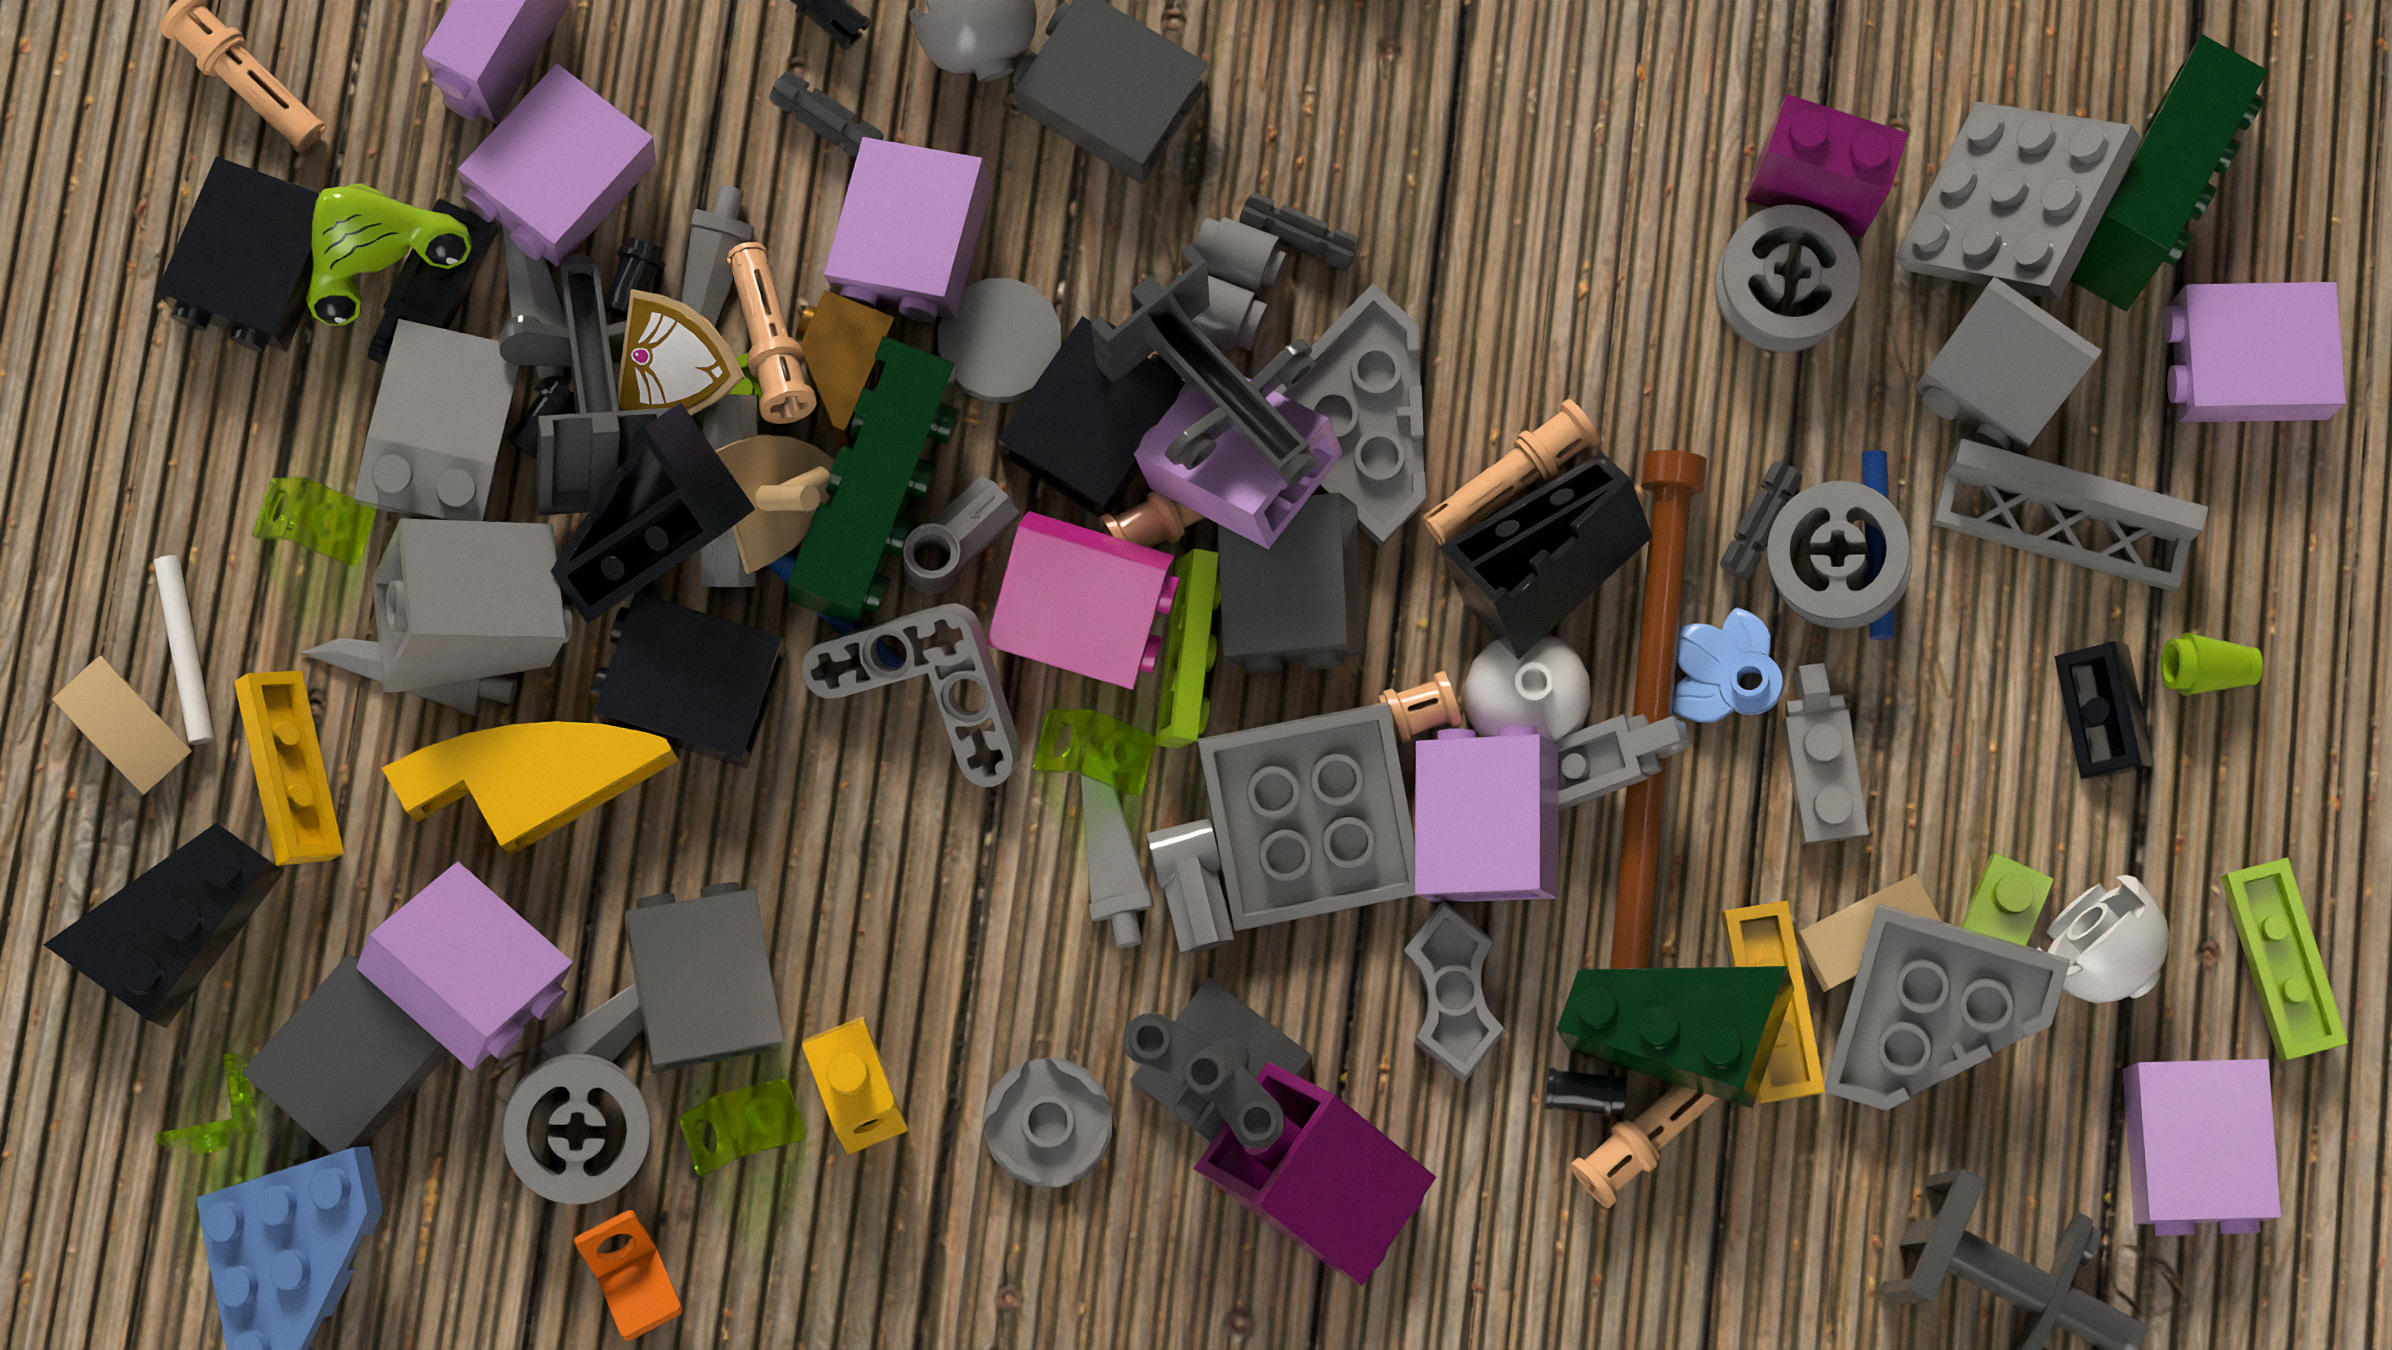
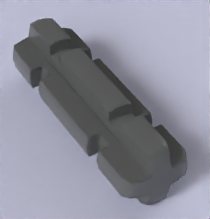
(821, 113)
(1300, 231)
(1753, 532)

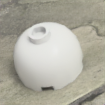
(1539, 690)
(2111, 941)

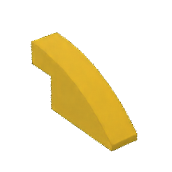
(528, 774)

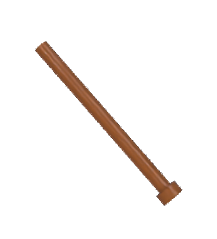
(1673, 480)

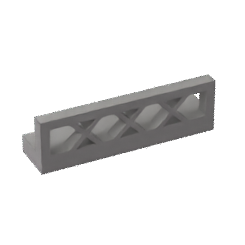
(2075, 493)

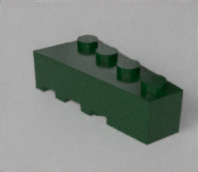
(2171, 172)
(876, 485)

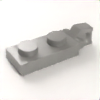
(1614, 756)
(1822, 761)

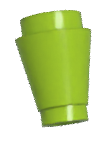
(2207, 664)

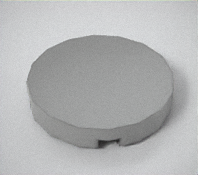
(1000, 339)
(1048, 1122)

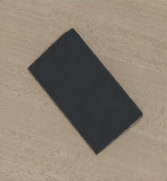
(2104, 710)

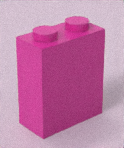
(1083, 601)

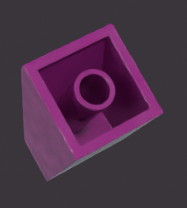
(1325, 1180)

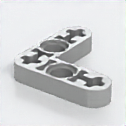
(945, 668)

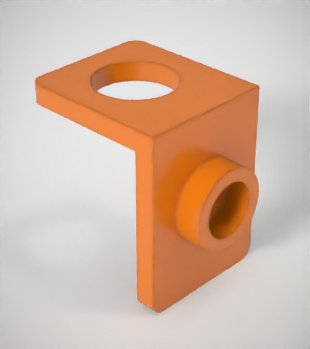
(631, 1277)

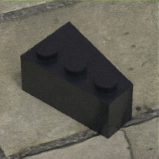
(653, 515)
(1547, 552)
(170, 923)

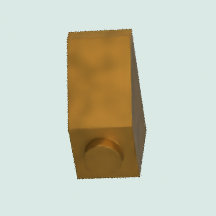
(839, 353)

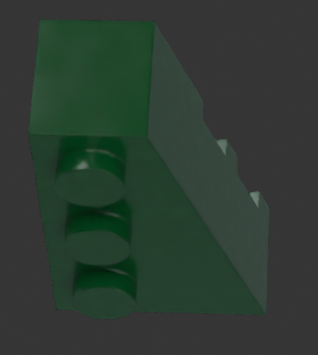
(1681, 1024)

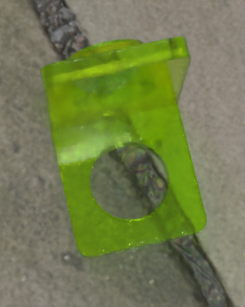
(315, 519)
(1098, 749)
(744, 1123)
(215, 1135)

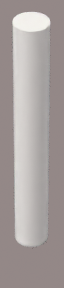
(183, 650)

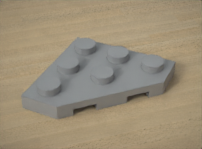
(1373, 396)
(1935, 1005)

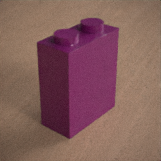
(1827, 163)

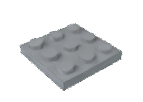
(2018, 198)
(1309, 816)

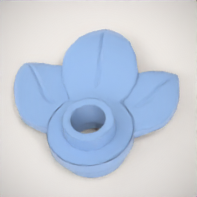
(1718, 661)

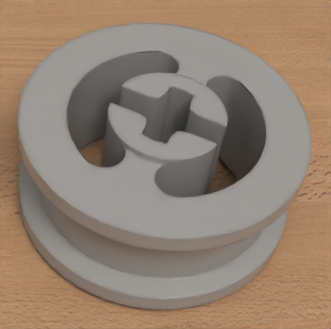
(1833, 284)
(1840, 505)
(573, 1181)

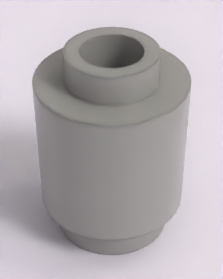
(1240, 254)
(1232, 316)

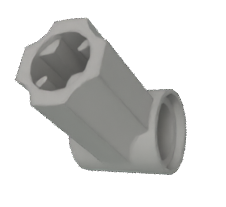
(961, 532)
(1188, 870)

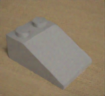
(2006, 369)
(437, 425)

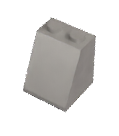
(467, 602)

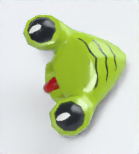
(365, 232)

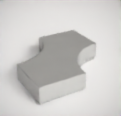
(1457, 1020)

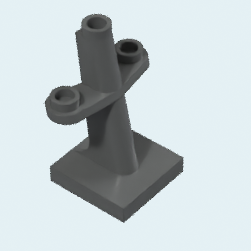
(1165, 325)
(583, 448)
(1209, 1065)
(1947, 1247)

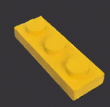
(288, 767)
(1762, 938)

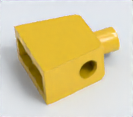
(854, 1085)

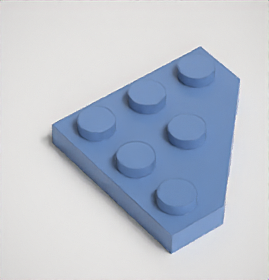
(287, 1247)

